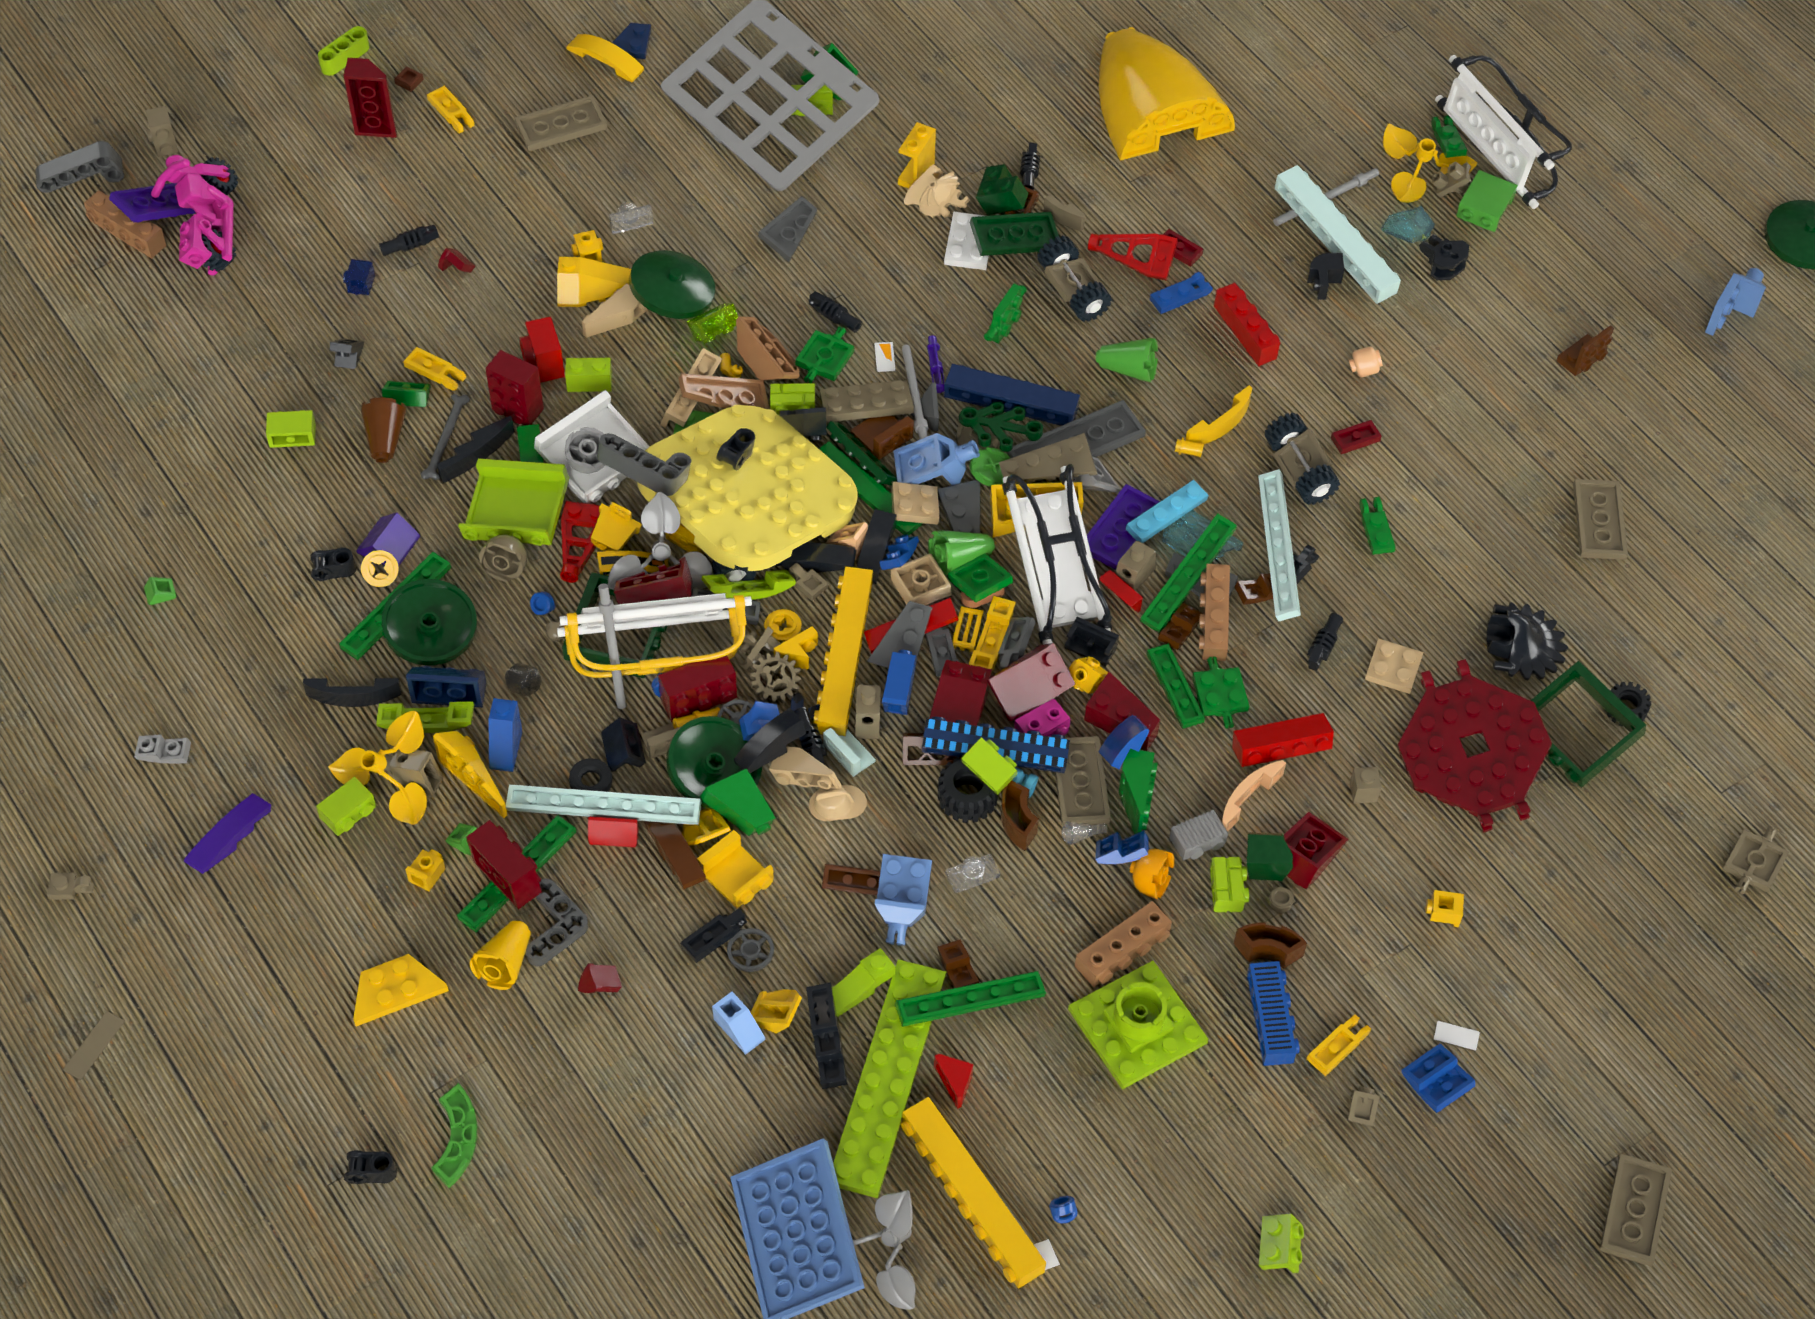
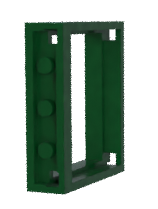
(589, 600)
(1606, 699)

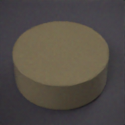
(1281, 899)

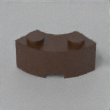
(1016, 816)
(1269, 943)

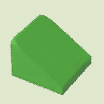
(159, 590)
(458, 837)

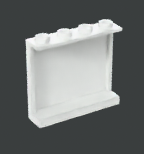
(596, 414)

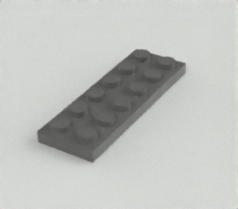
(1104, 431)

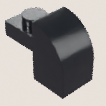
(1324, 270)

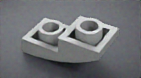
(160, 750)

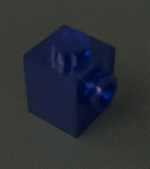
(359, 277)

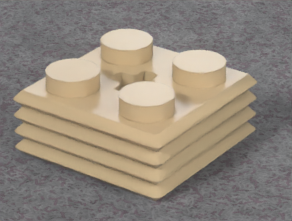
(921, 581)

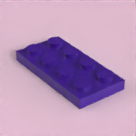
(141, 206)
(1108, 537)

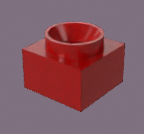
(543, 349)

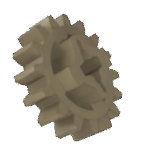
(767, 673)

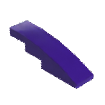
(226, 833)

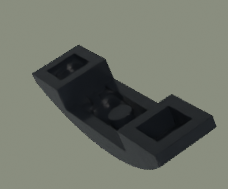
(352, 696)

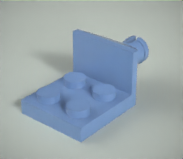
(1740, 294)
(933, 457)
(902, 894)

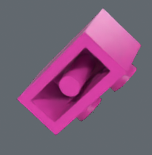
(1046, 719)

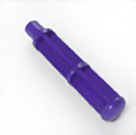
(935, 365)

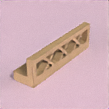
(681, 407)

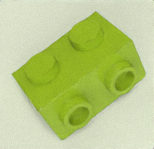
(1281, 1242)

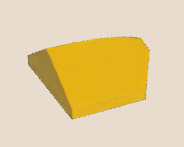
(710, 826)
(775, 1009)

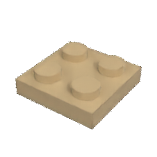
(915, 503)
(1394, 666)

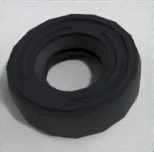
(591, 765)

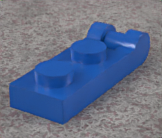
(1181, 293)

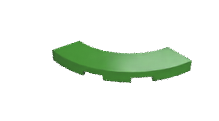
(462, 1139)

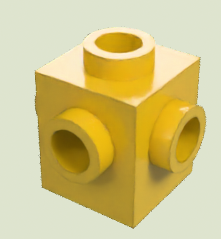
(587, 243)
(1087, 674)

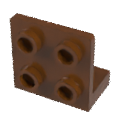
(1586, 351)
(884, 434)

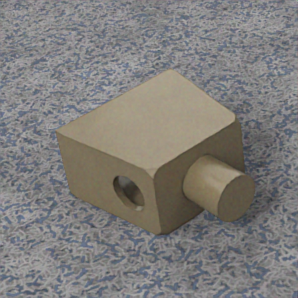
(1139, 561)
(868, 705)
(417, 768)

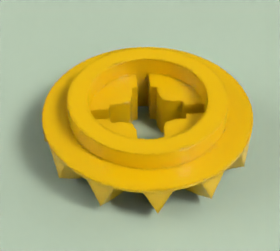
(380, 579)
(777, 618)

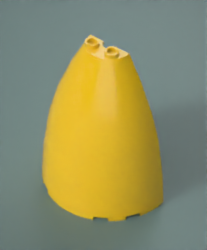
(1154, 93)

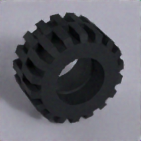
(964, 805)

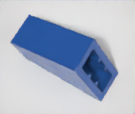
(899, 682)
(504, 734)

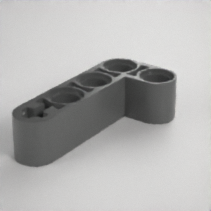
(78, 165)
(643, 466)

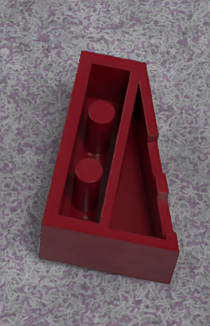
(660, 585)
(1114, 704)

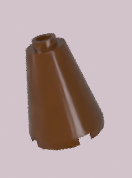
(383, 426)

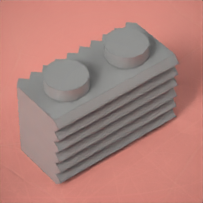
(1198, 835)

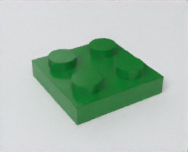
(980, 577)

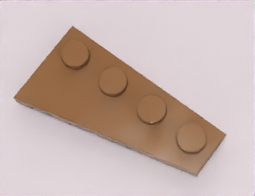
(723, 391)

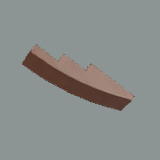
(676, 853)

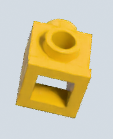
(424, 875)
(1445, 907)

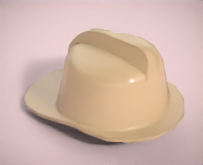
(837, 803)

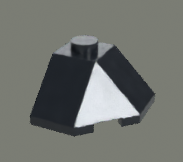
(808, 422)

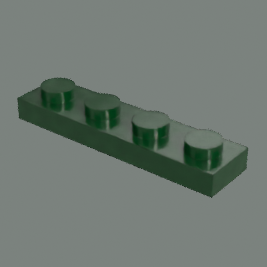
(856, 449)

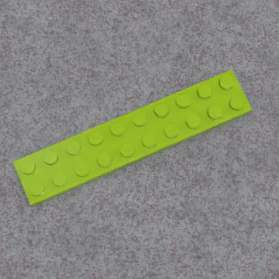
(884, 1085)

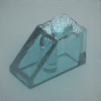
(1409, 225)

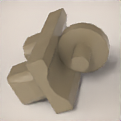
(1454, 180)
(765, 642)

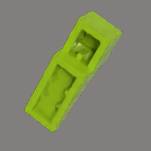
(862, 981)

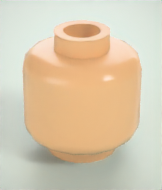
(1365, 361)

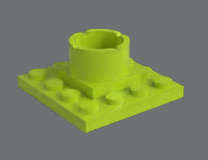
(1137, 1024)

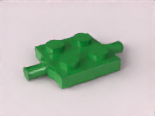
(1006, 314)
(825, 355)
(1220, 692)

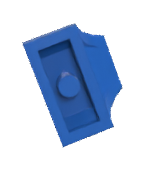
(756, 718)

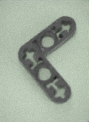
(563, 919)

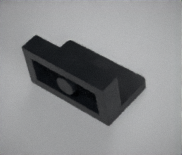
(622, 744)

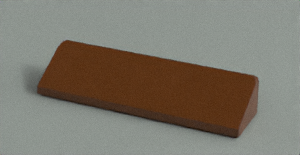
(851, 879)

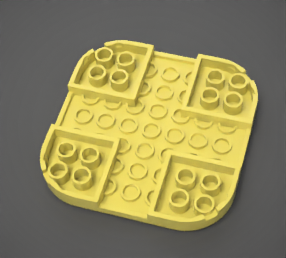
(768, 505)

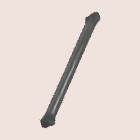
(459, 402)

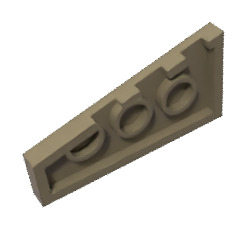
(1047, 461)

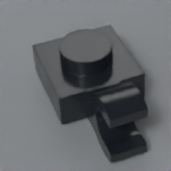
(1303, 562)

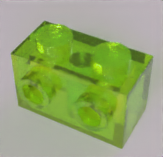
(713, 322)

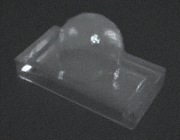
(630, 217)
(972, 872)

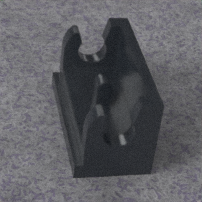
(1091, 641)

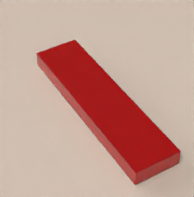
(941, 615)

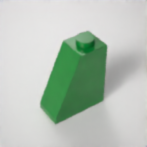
(740, 803)

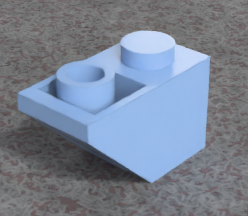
(737, 1022)

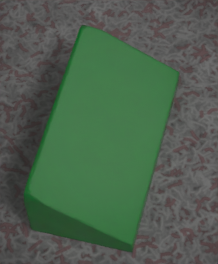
(407, 392)

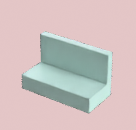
(848, 751)

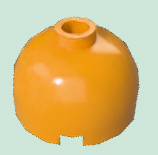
(1151, 872)

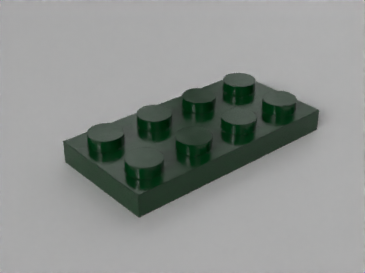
(1013, 232)

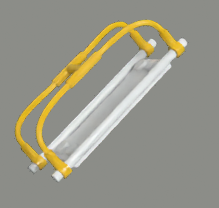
(652, 615)

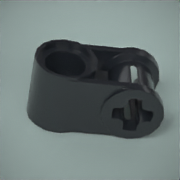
(737, 448)
(333, 563)
(364, 1167)

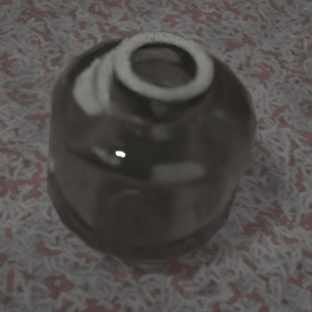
(523, 679)

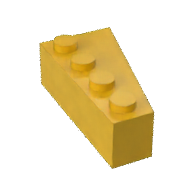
(1000, 510)

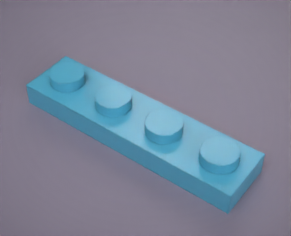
(1167, 511)

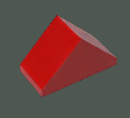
(955, 1076)

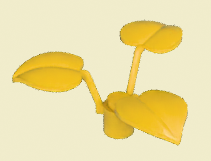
(1399, 142)
(404, 734)

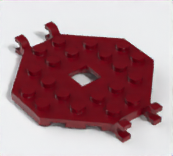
(1486, 780)

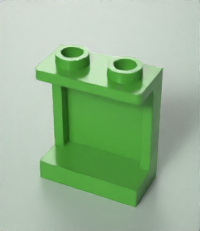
(1486, 200)

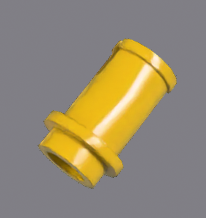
(1188, 447)

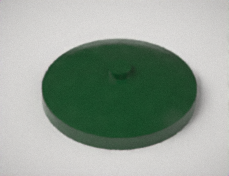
(1792, 233)
(672, 284)
(429, 622)
(705, 754)

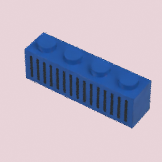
(1272, 1013)

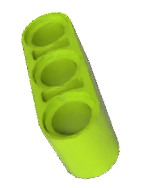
(349, 45)

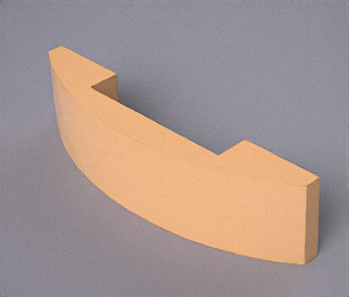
(1264, 776)

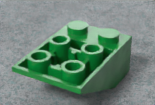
(1137, 787)

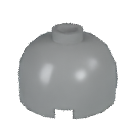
(582, 450)

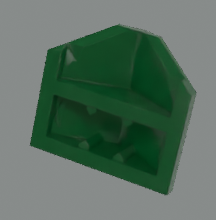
(1268, 856)

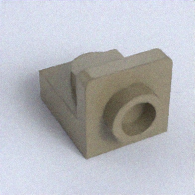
(1363, 1106)

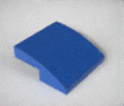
(1126, 735)
(1118, 851)
(1438, 1078)

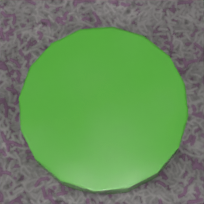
(987, 467)

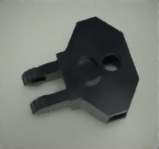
(1445, 256)

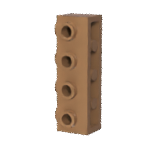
(142, 236)
(1215, 611)
(1123, 944)

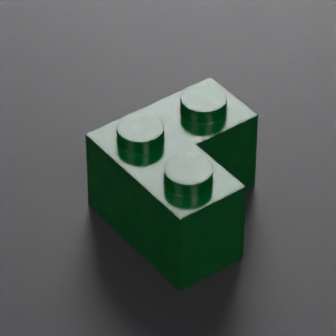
(1000, 191)

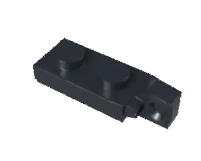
(713, 935)

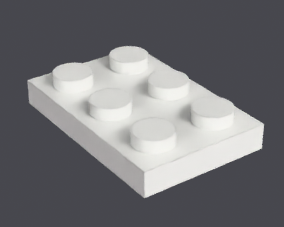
(961, 244)

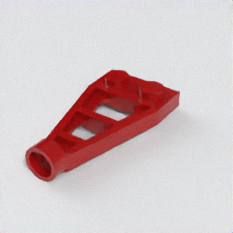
(1160, 259)
(576, 515)

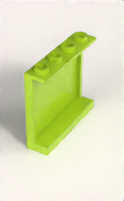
(516, 501)

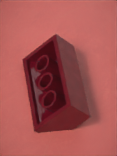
(369, 99)

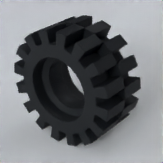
(1634, 695)

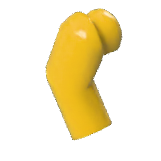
(728, 369)

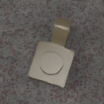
(809, 583)
(65, 885)

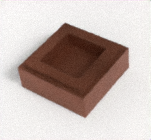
(408, 79)

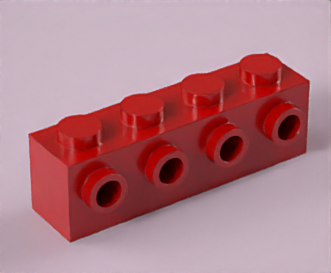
(1247, 324)
(1282, 739)

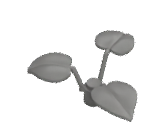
(660, 516)
(895, 1282)

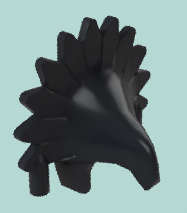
(1524, 640)

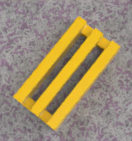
(964, 644)

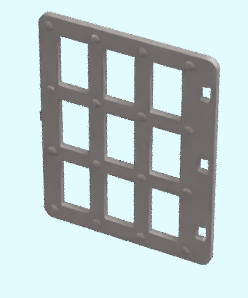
(798, 45)

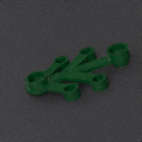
(975, 418)

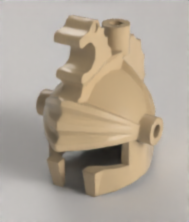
(935, 193)

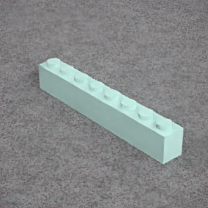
(1337, 234)

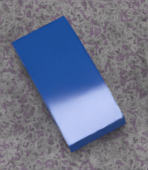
(899, 552)

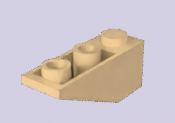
(615, 312)
(802, 769)

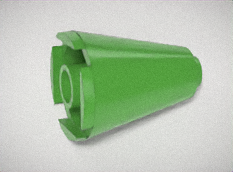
(1130, 358)
(956, 548)

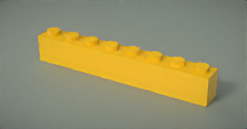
(845, 650)
(973, 1193)

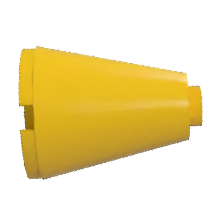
(502, 956)

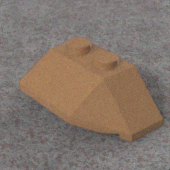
(764, 351)

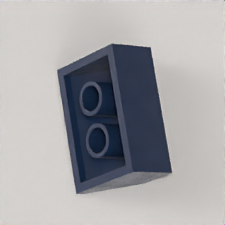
(446, 685)

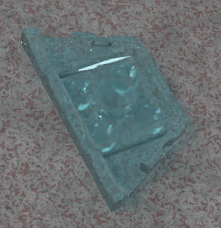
(1187, 530)

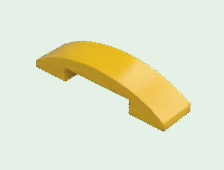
(608, 53)
(1207, 433)
(993, 633)

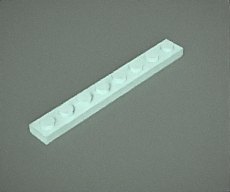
(1279, 545)
(603, 804)

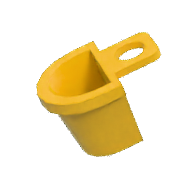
(614, 528)

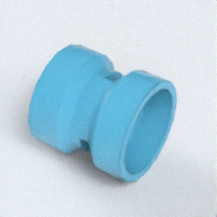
(1028, 781)

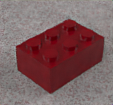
(514, 388)
(697, 687)
(504, 863)

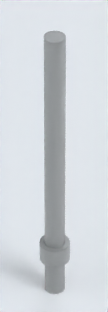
(1357, 181)
(920, 424)
(607, 608)

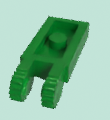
(1448, 137)
(1377, 527)

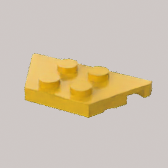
(394, 987)

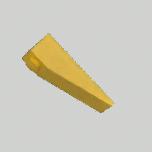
(587, 280)
(462, 760)

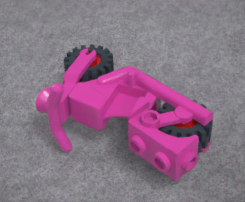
(209, 232)

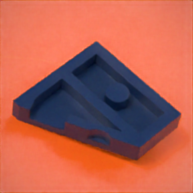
(635, 40)

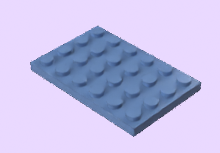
(797, 1232)

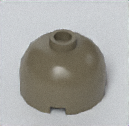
(503, 557)

